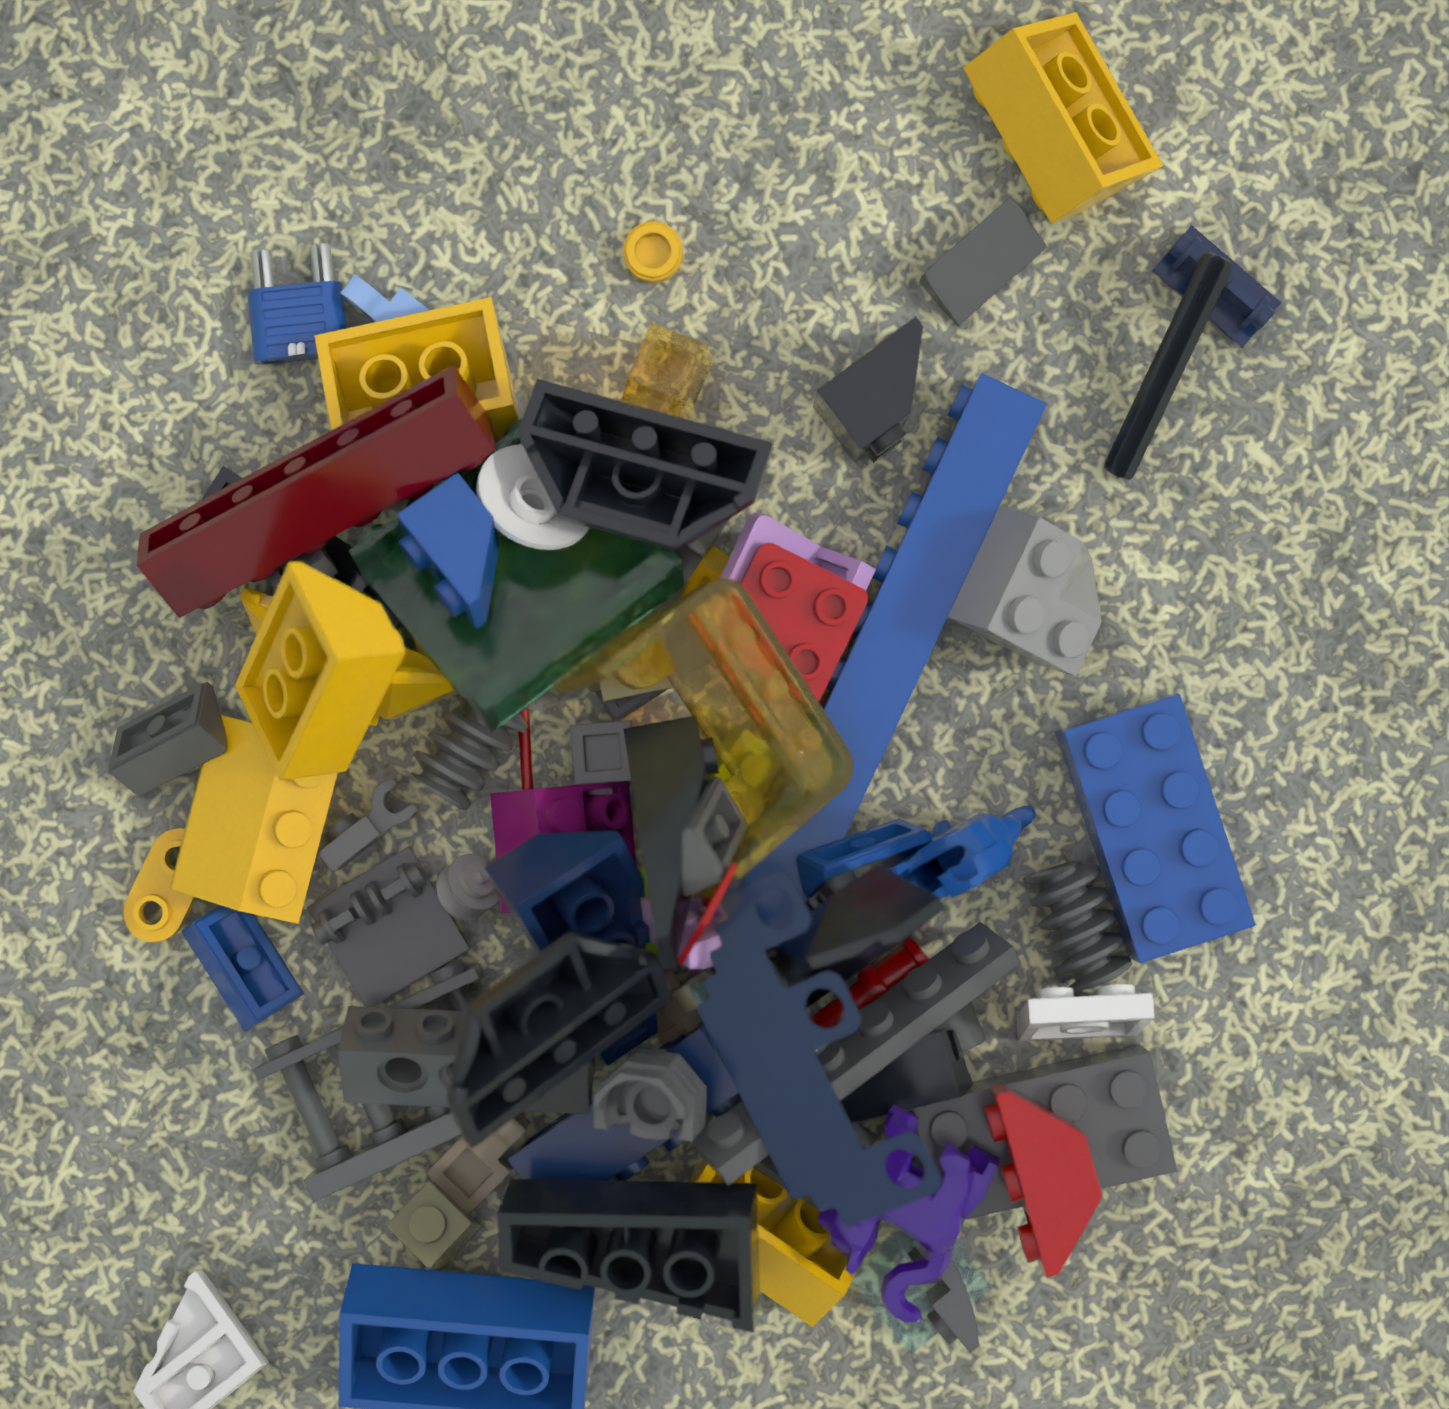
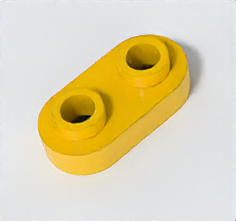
(154, 885)

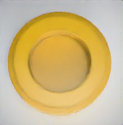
(653, 252)

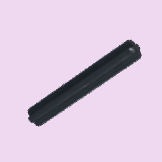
(1168, 365)

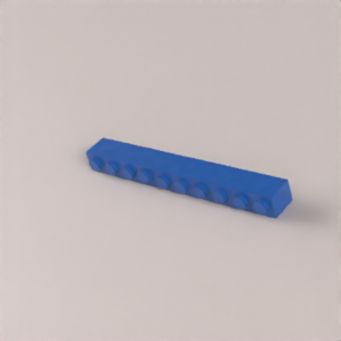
(910, 606)

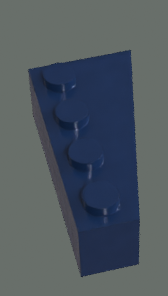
(577, 1151)

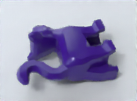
(929, 1221)

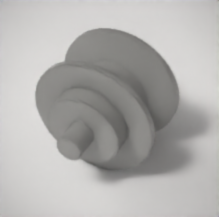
(466, 888)

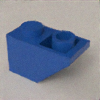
(457, 543)

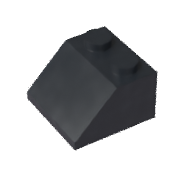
(873, 395)

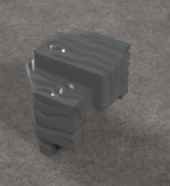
(654, 1095)

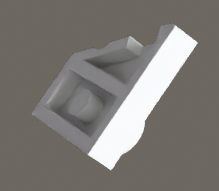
(199, 1353)

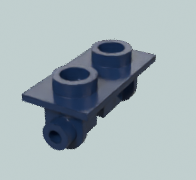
(1243, 303)

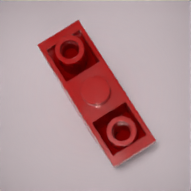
(1047, 1172)

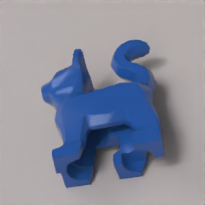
(966, 853)

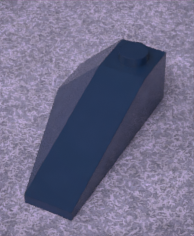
(581, 887)

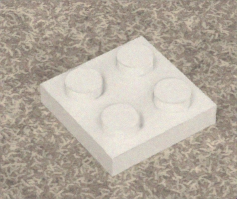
(1062, 1016)

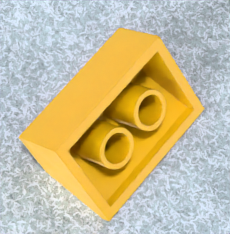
(1061, 115)
(389, 356)
(317, 672)
(249, 833)
(795, 1251)

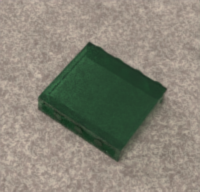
(542, 611)

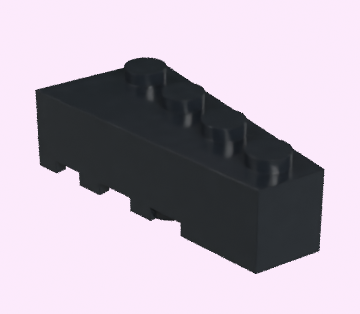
(640, 1240)

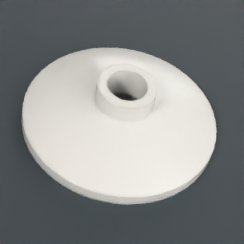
(520, 503)

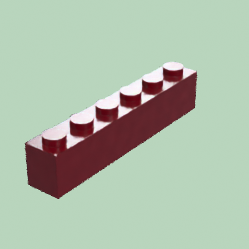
(316, 493)

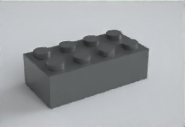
(1104, 1094)

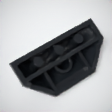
(638, 467)
(855, 925)
(547, 1025)

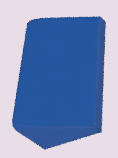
(881, 846)
(242, 964)

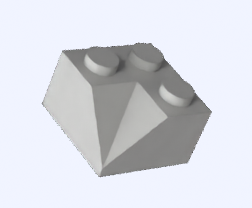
(1032, 592)

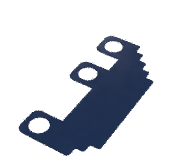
(774, 1066)

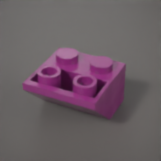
(560, 810)

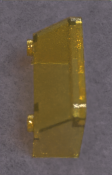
(746, 696)

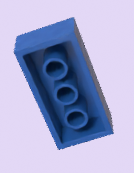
(1155, 828)
(462, 1341)

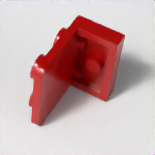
(806, 609)

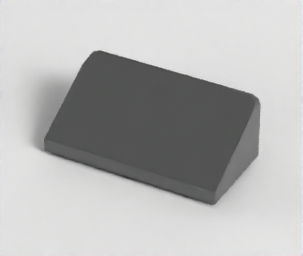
(983, 261)
(168, 740)
(710, 838)

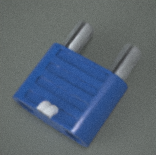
(290, 315)

